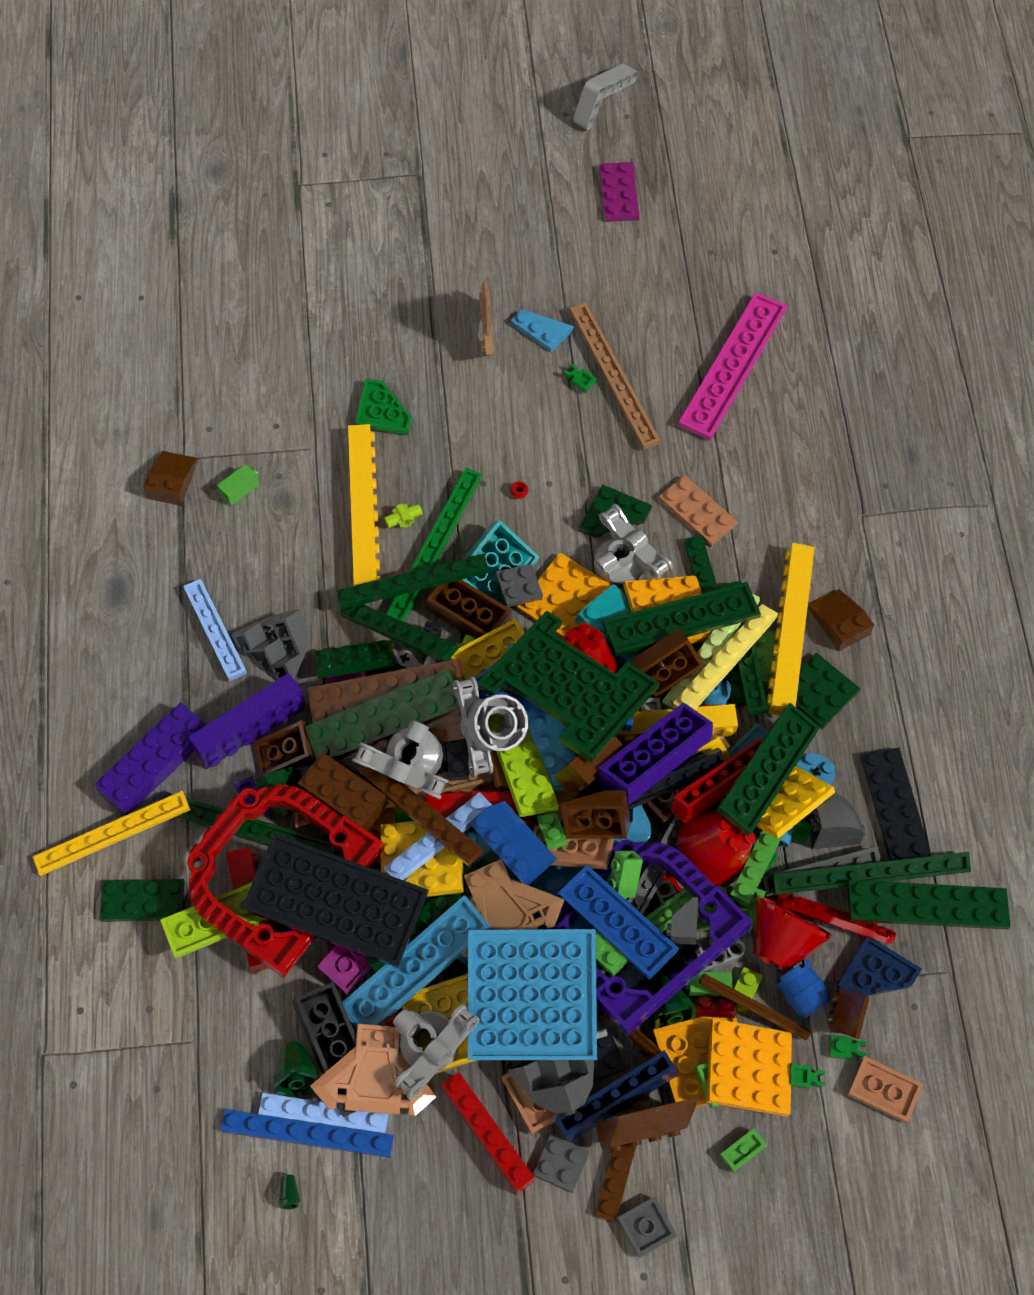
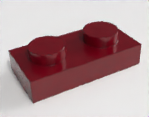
(715, 1007)

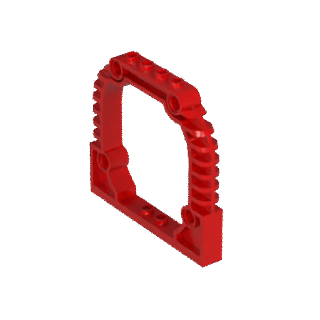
(285, 948)

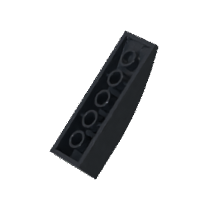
(326, 1028)

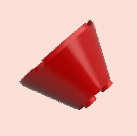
(593, 644)
(715, 846)
(783, 935)

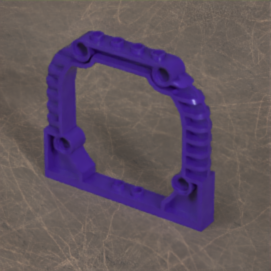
(726, 926)

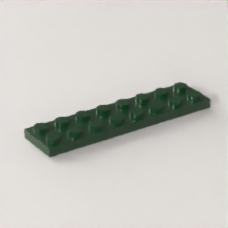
(692, 615)
(384, 716)
(768, 769)
(928, 904)

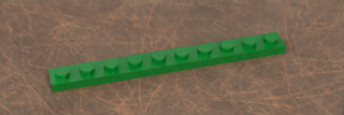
(438, 538)

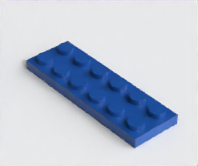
(618, 922)

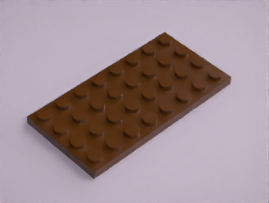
(340, 696)

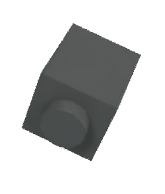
(684, 924)

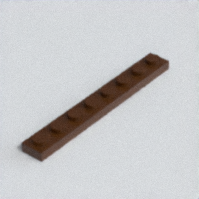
(423, 815)
(619, 1165)

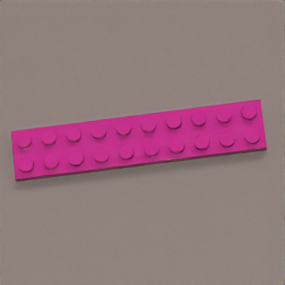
(732, 366)

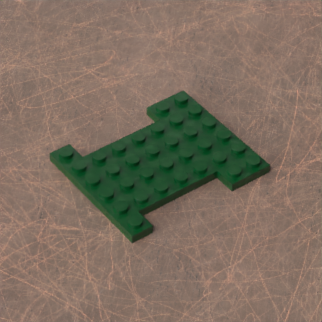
(570, 687)

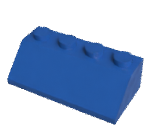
(513, 841)

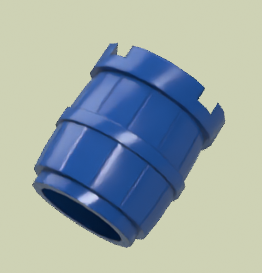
(804, 989)

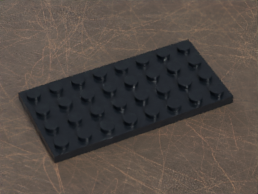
(335, 900)

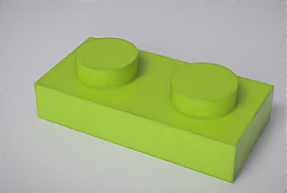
(747, 985)

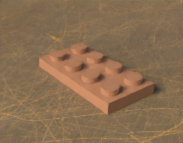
(698, 510)
(581, 851)

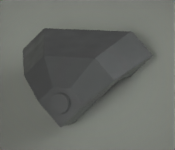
(275, 643)
(556, 1084)

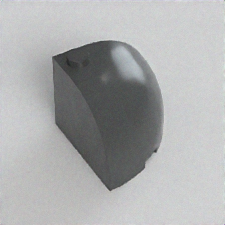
(835, 824)

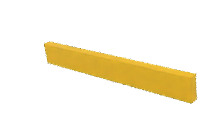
(111, 833)

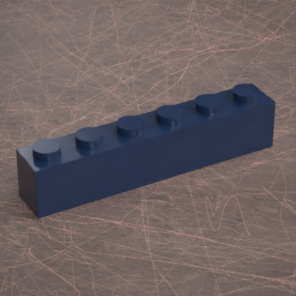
(618, 1096)

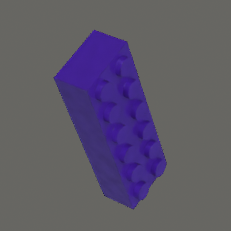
(247, 721)
(656, 752)
(150, 760)

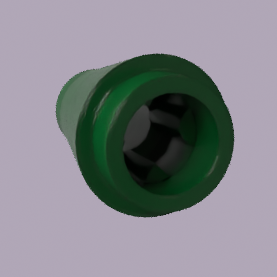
(289, 1194)

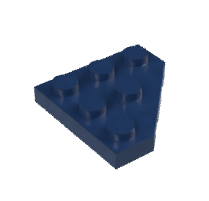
(878, 970)

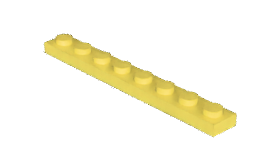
(726, 659)

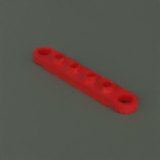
(836, 917)

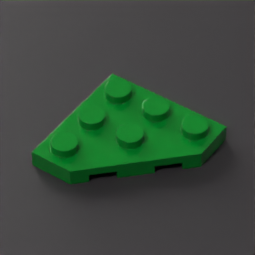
(382, 409)

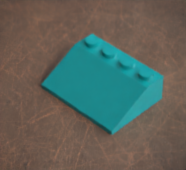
(502, 551)
(605, 606)

